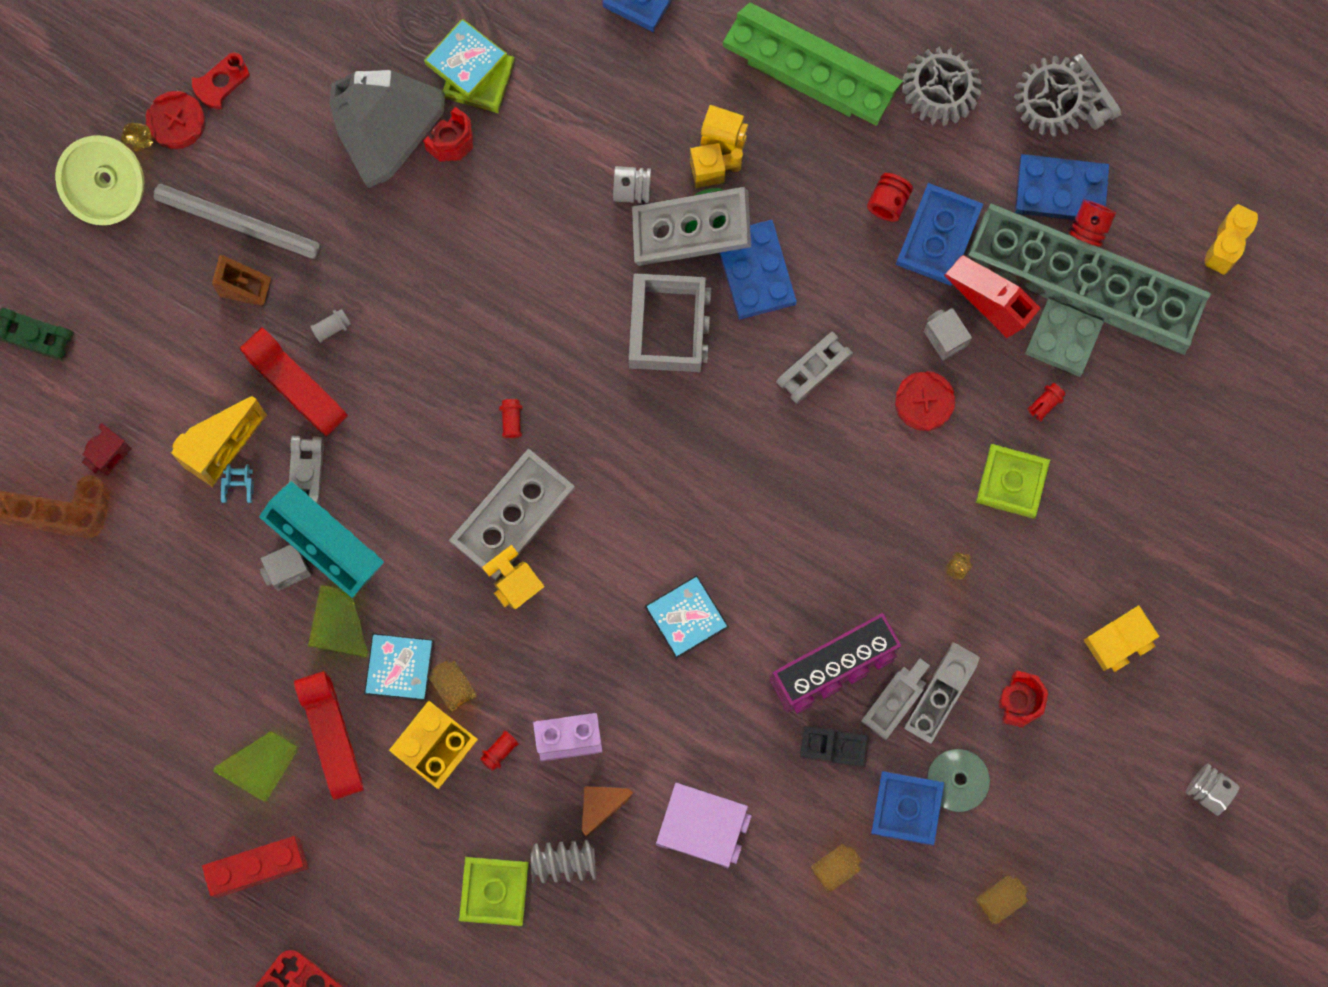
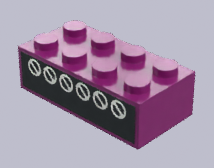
(834, 663)

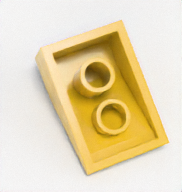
(218, 440)

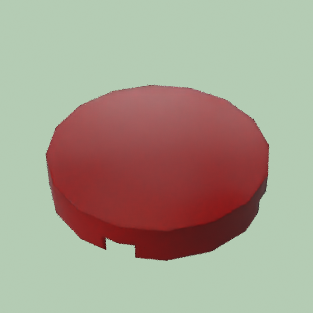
(175, 120)
(925, 401)

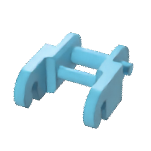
(226, 483)

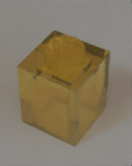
(452, 685)
(837, 867)
(1002, 898)

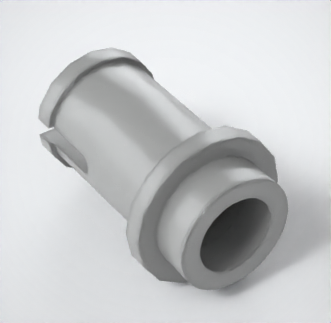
(330, 325)

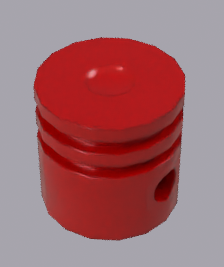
(890, 197)
(1090, 229)

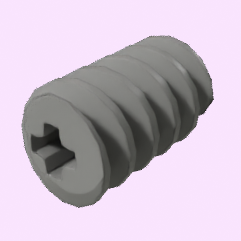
(563, 862)

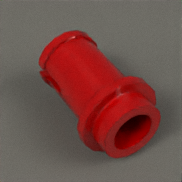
(1047, 401)
(511, 418)
(498, 751)

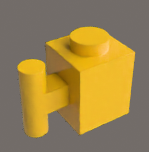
(709, 164)
(517, 582)

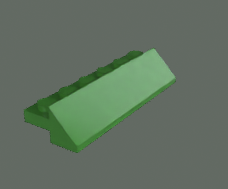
(811, 64)

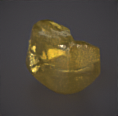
(136, 135)
(959, 566)

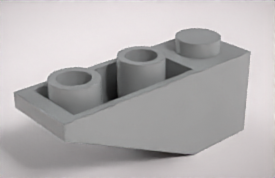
(942, 692)

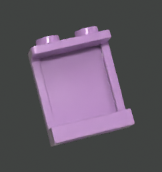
(567, 737)
(703, 825)

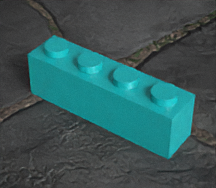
(321, 539)

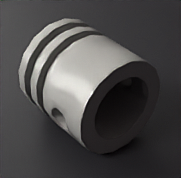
(638, 184)
(1212, 789)

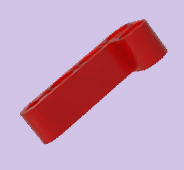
(292, 382)
(330, 734)

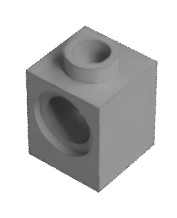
(947, 333)
(284, 568)

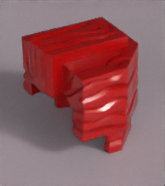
(451, 139)
(1023, 699)

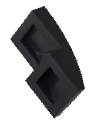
(834, 746)

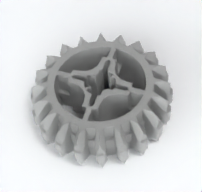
(959, 75)
(1041, 100)

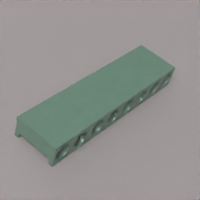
(1089, 279)

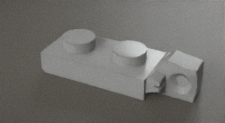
(896, 700)

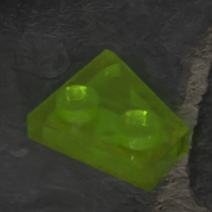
(337, 624)
(259, 765)

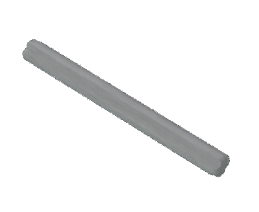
(236, 221)

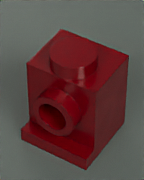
(104, 451)

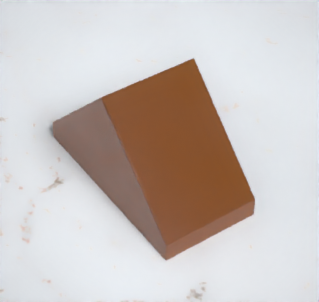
(240, 282)
(600, 805)

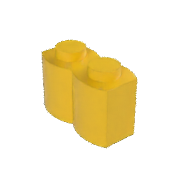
(724, 128)
(1231, 239)
(1121, 639)

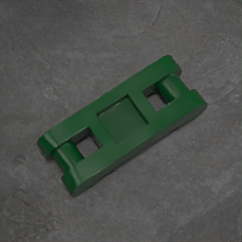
(34, 334)

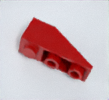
(993, 296)

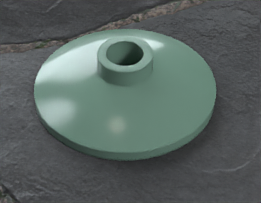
(977, 779)

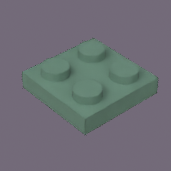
(1064, 337)

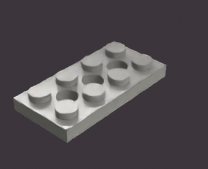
(704, 240)
(506, 494)

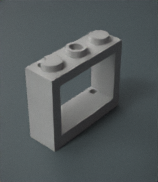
(676, 285)

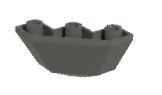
(383, 119)

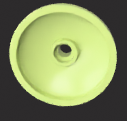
(82, 181)

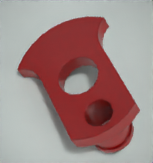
(212, 95)

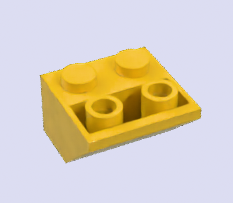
(433, 745)

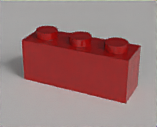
(255, 867)

